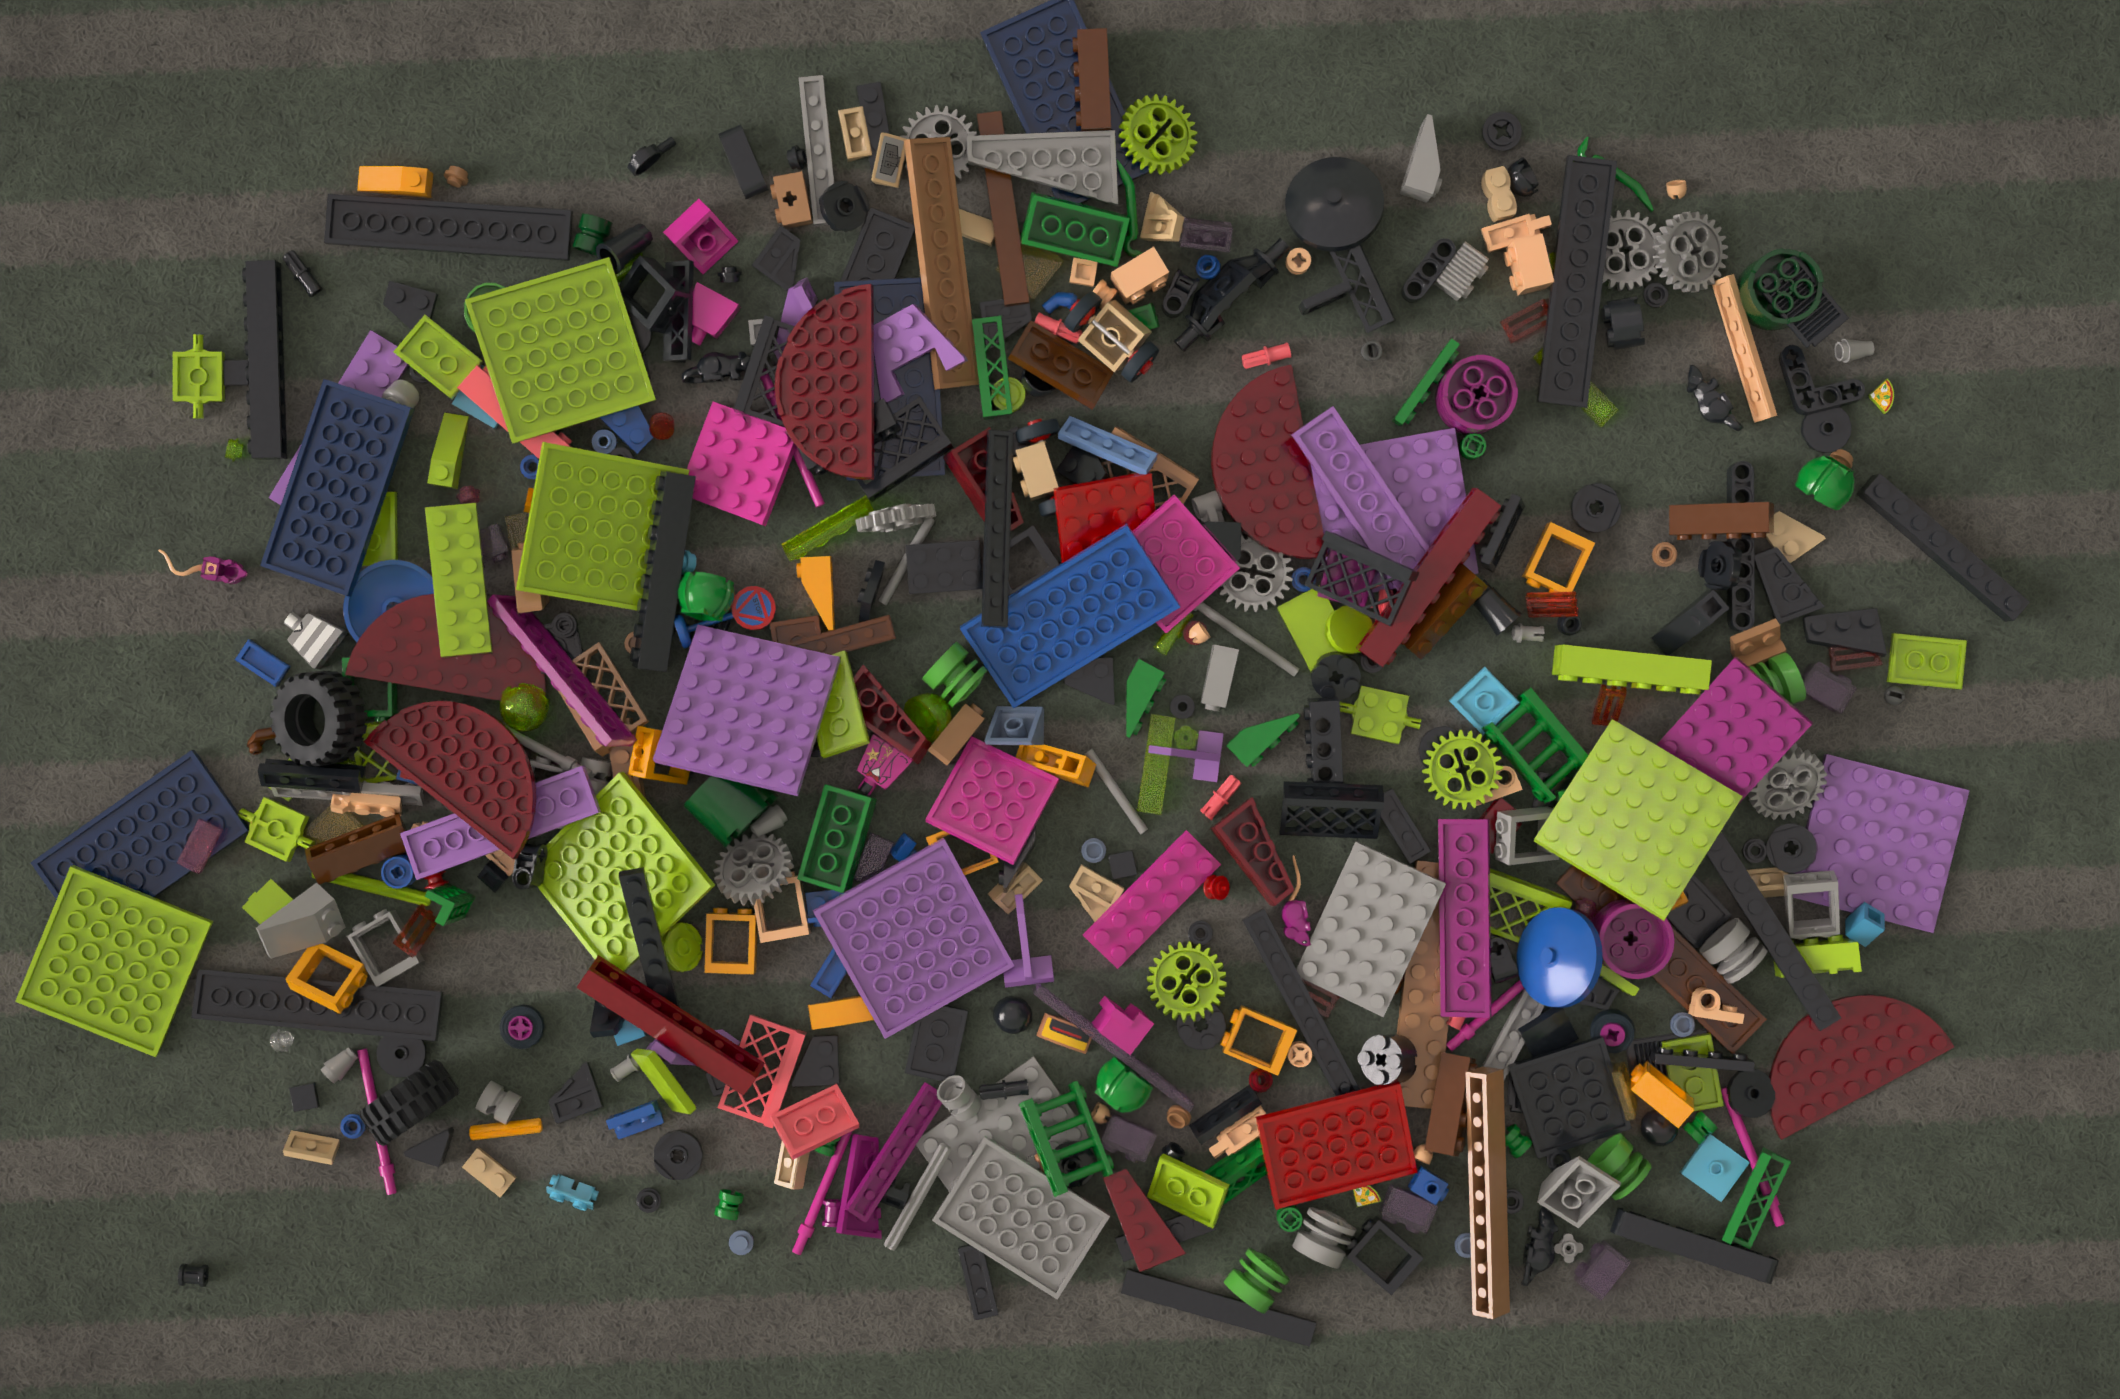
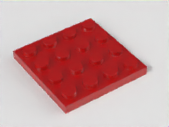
(1100, 507)

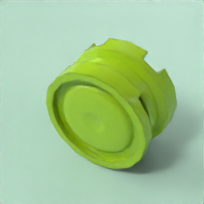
(1017, 395)

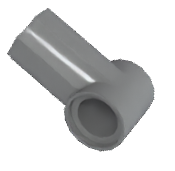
(1208, 507)

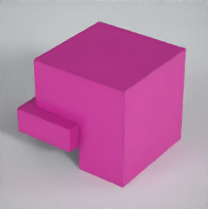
(1121, 1026)

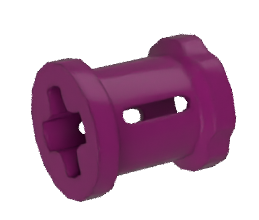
(832, 1209)

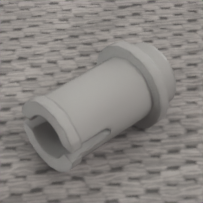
(1527, 633)
(624, 1068)

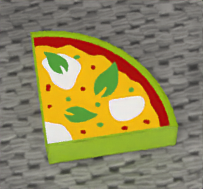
(1883, 396)
(1365, 1196)

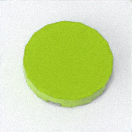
(1347, 629)
(682, 947)

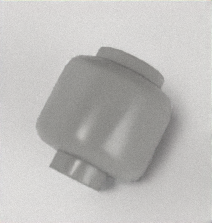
(402, 393)

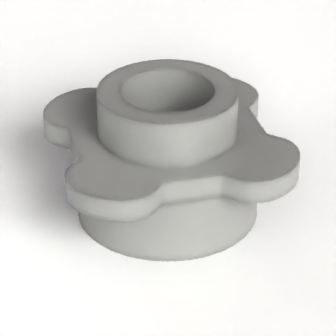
(1567, 1240)

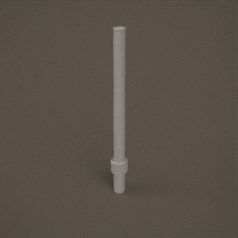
(1247, 638)
(567, 763)

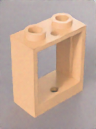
(785, 932)

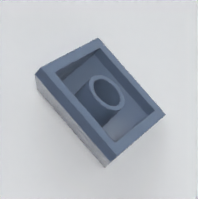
(1016, 726)

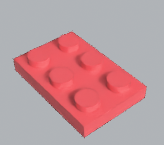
(814, 1121)

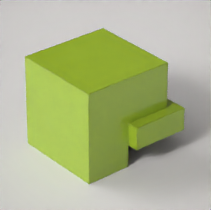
(266, 902)

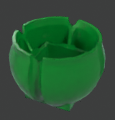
(1827, 480)
(705, 596)
(1121, 1087)

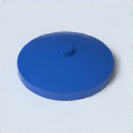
(382, 588)
(1559, 957)

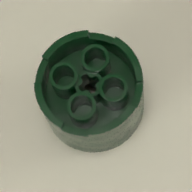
(1750, 285)
(728, 807)

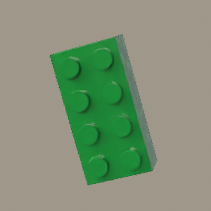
(1074, 229)
(837, 839)

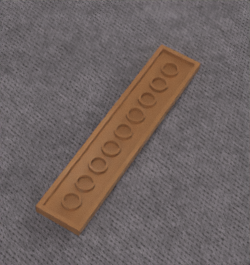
(941, 254)
(1421, 1010)

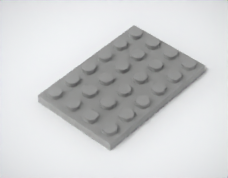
(1370, 928)
(1000, 1122)
(1015, 1219)

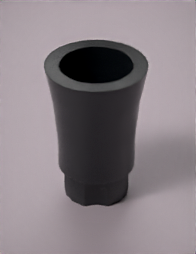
(625, 246)
(1496, 609)

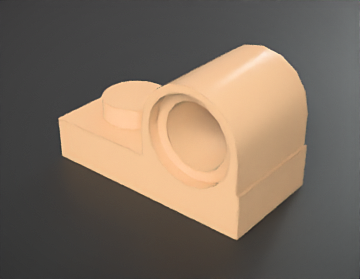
(1512, 786)
(1712, 1010)

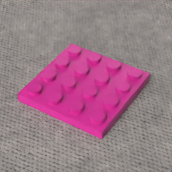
(740, 463)
(1184, 557)
(992, 800)

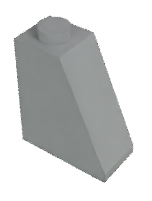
(1219, 677)

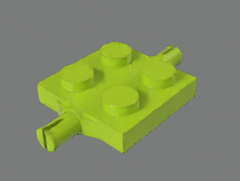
(198, 377)
(1379, 715)
(276, 829)

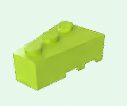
(1828, 955)

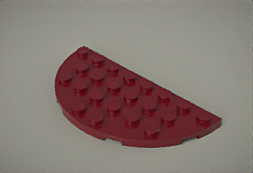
(829, 383)
(1263, 470)
(406, 651)
(465, 764)
(1848, 1059)

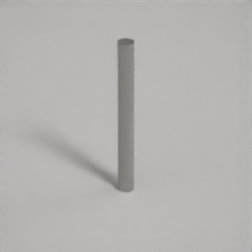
(902, 567)
(1116, 792)

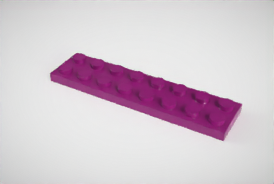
(563, 673)
(1465, 918)

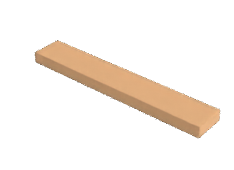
(1744, 348)

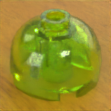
(524, 707)
(929, 714)

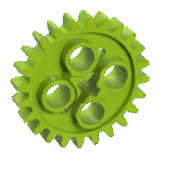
(1141, 119)
(1440, 776)
(1168, 970)

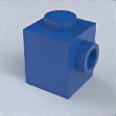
(1428, 1185)

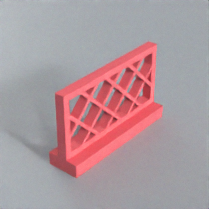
(783, 1075)

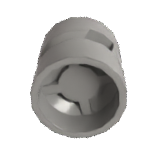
(601, 770)
(959, 1098)
(498, 1102)

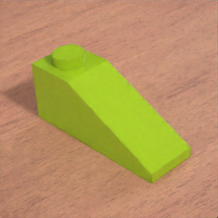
(448, 451)

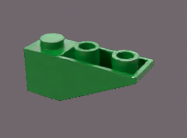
(1139, 690)
(1255, 739)

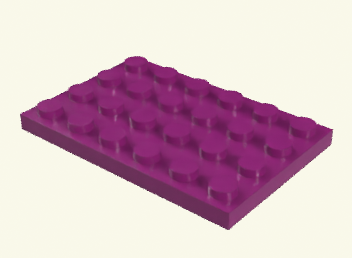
(1736, 729)

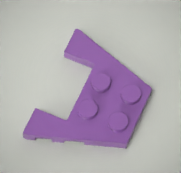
(904, 339)

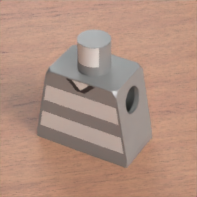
(314, 637)

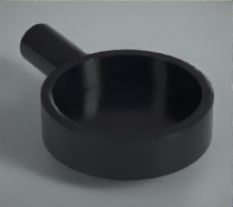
(648, 156)

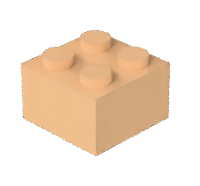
(1529, 265)
(1140, 276)

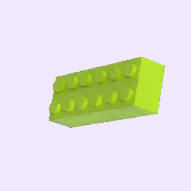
(458, 580)
(1631, 667)

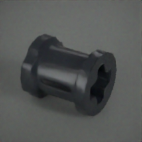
(193, 1275)

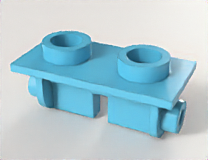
(563, 1190)

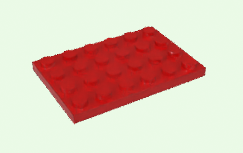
(1336, 1144)

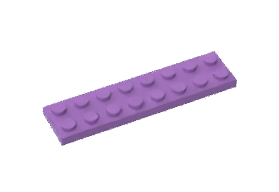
(371, 372)
(1360, 490)
(454, 842)

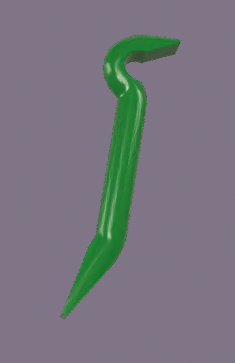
(1622, 177)
(1131, 212)

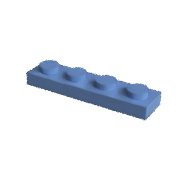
(1107, 446)

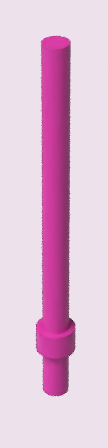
(807, 475)
(1467, 1031)
(1752, 1158)
(386, 1168)
(806, 1229)

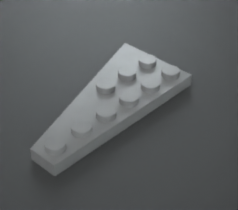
(1063, 160)

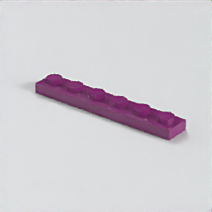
(894, 1153)

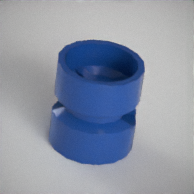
(398, 872)

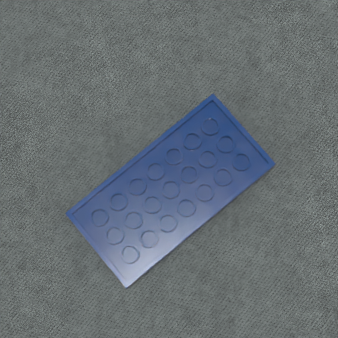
(1072, 616)

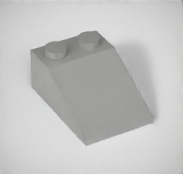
(1423, 169)
(301, 923)
(1576, 1190)

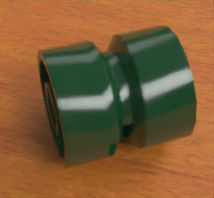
(592, 233)

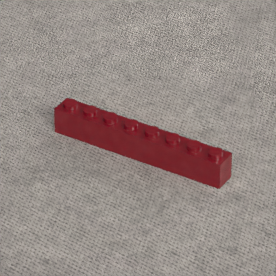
(1435, 569)
(670, 1025)

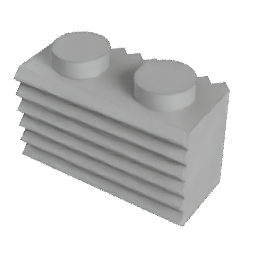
(1461, 272)

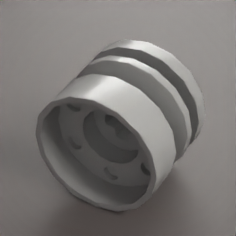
(1733, 950)
(1324, 1237)

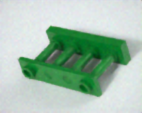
(1545, 722)
(1042, 1134)

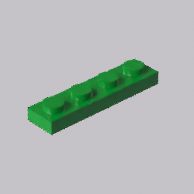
(1421, 391)

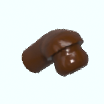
(258, 738)

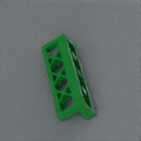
(982, 366)
(454, 903)
(1239, 1165)
(1747, 1195)

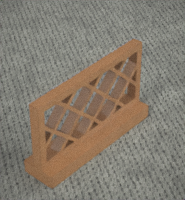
(1162, 464)
(590, 735)

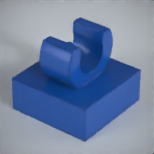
(903, 847)

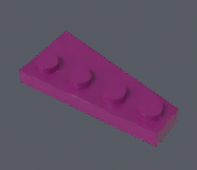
(861, 1157)

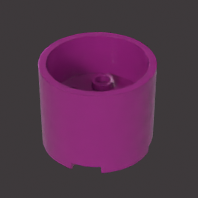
(1458, 404)
(1643, 954)

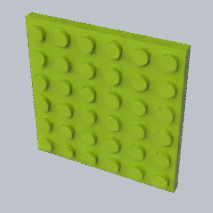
(560, 350)
(589, 526)
(1638, 819)
(586, 864)
(114, 961)

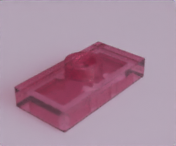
(199, 846)

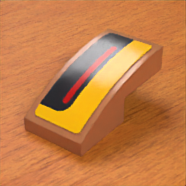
(1063, 1033)

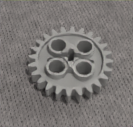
(926, 128)
(1643, 248)
(1690, 252)
(895, 518)
(1248, 594)
(1789, 785)
(753, 869)

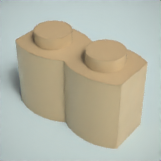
(1496, 188)

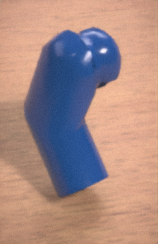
(1059, 299)

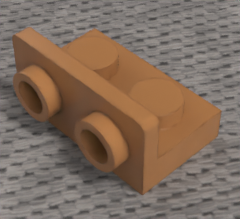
(1757, 643)

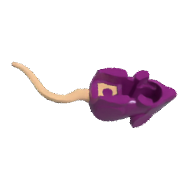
(213, 569)
(1295, 914)

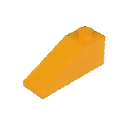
(396, 180)
(817, 579)
(1058, 762)

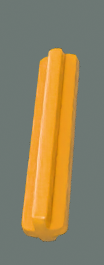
(513, 1128)

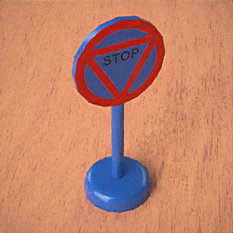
(751, 608)

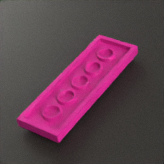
(1151, 899)

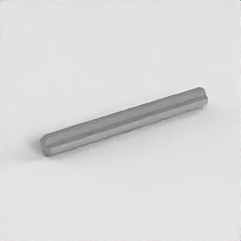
(917, 1196)

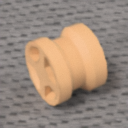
(1295, 264)
(1104, 292)
(1302, 1056)

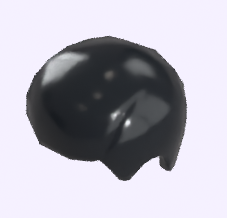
(1522, 178)
(1034, 385)
(1012, 1015)
(1657, 1129)

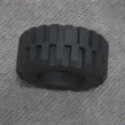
(295, 723)
(409, 1102)

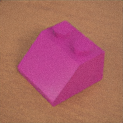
(700, 236)

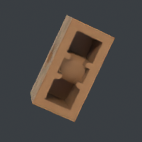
(793, 185)

